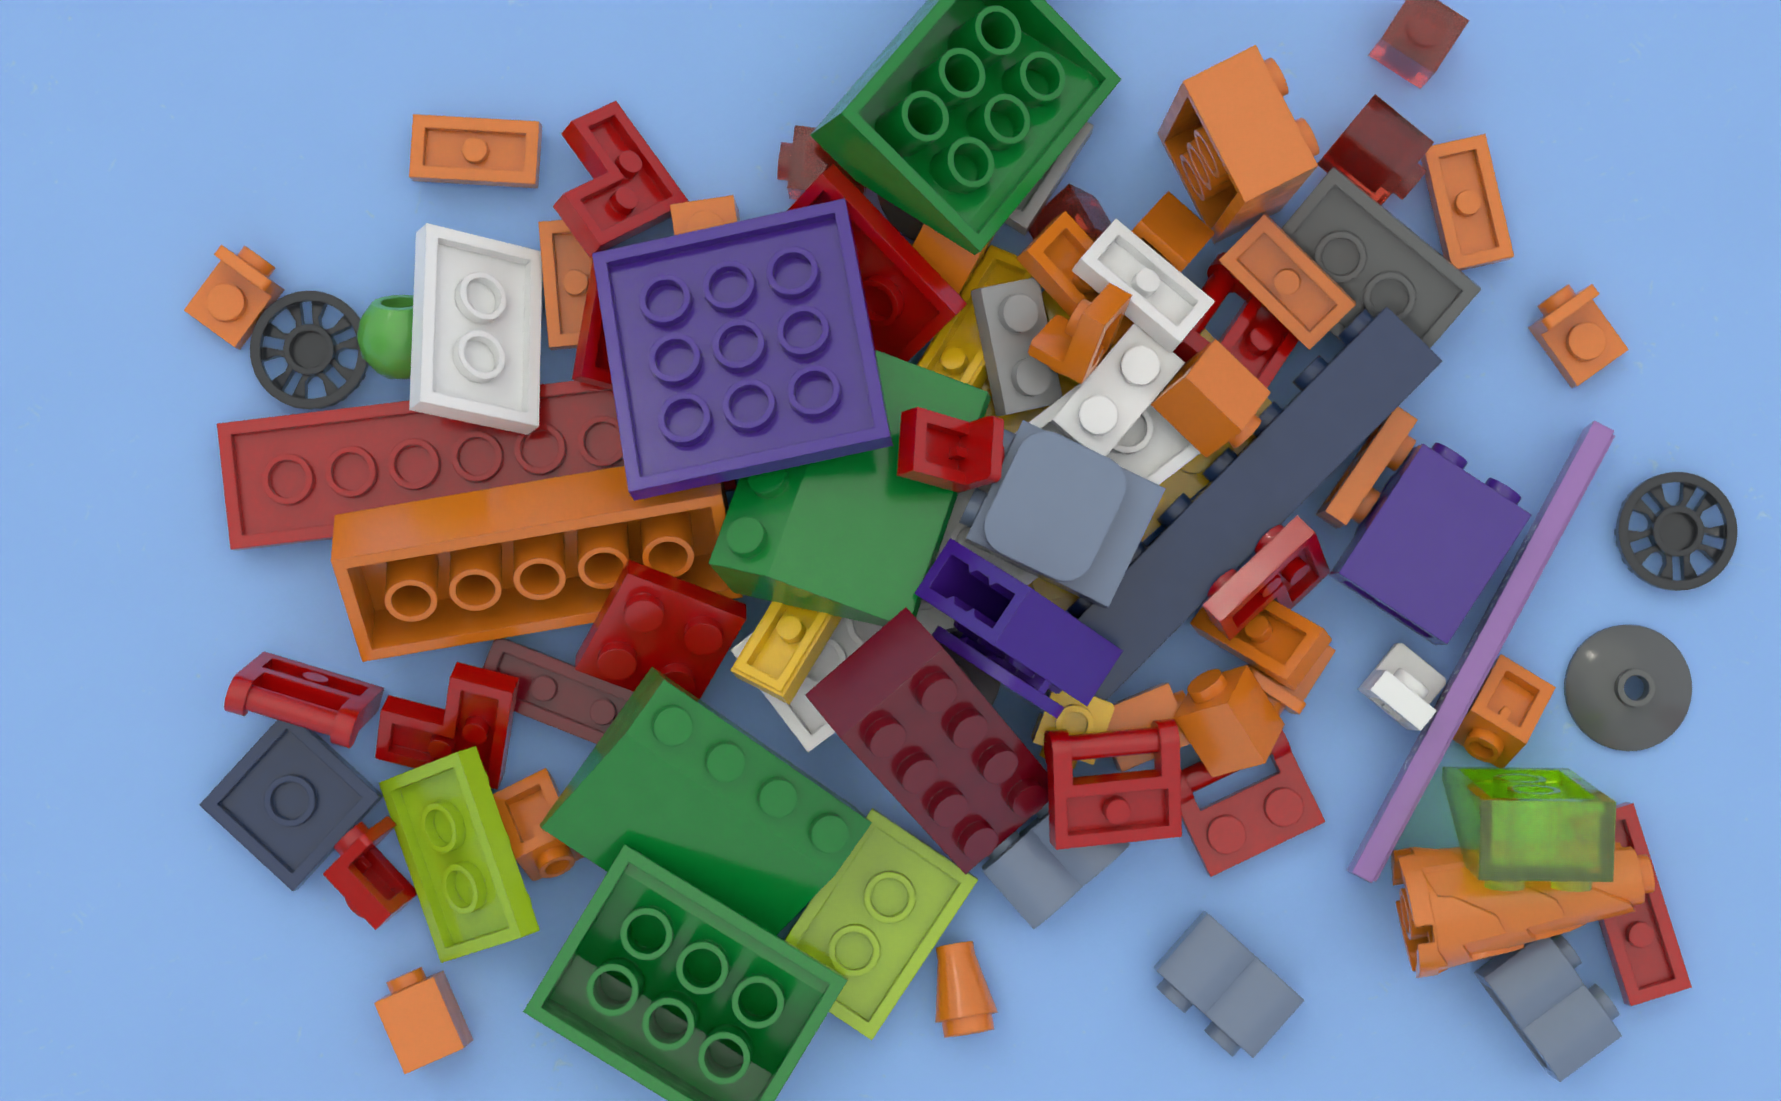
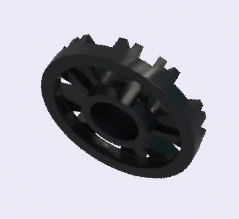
(307, 350)
(1676, 531)

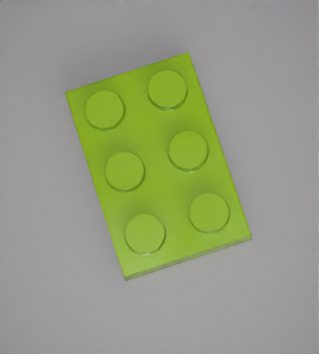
(459, 855)
(880, 919)

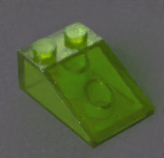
(1531, 826)

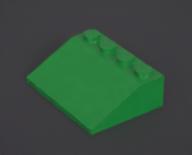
(967, 112)
(847, 528)
(706, 806)
(683, 989)

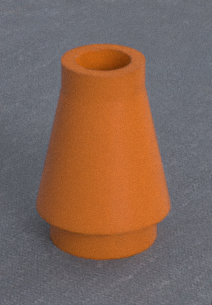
(962, 992)

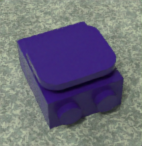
(1431, 542)
(1015, 630)

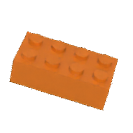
(1238, 142)

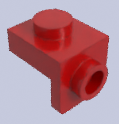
(950, 450)
(367, 877)

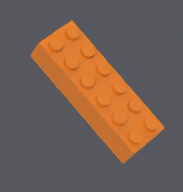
(513, 558)

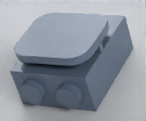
(1062, 513)

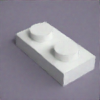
(1162, 298)
(1117, 391)

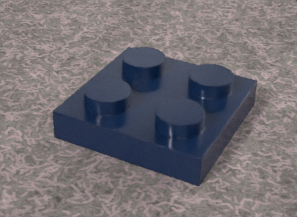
(291, 801)

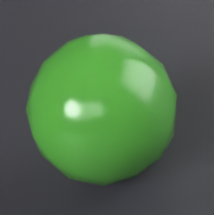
(387, 336)

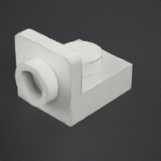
(1404, 687)

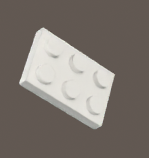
(476, 330)

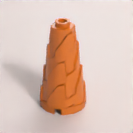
(1456, 920)

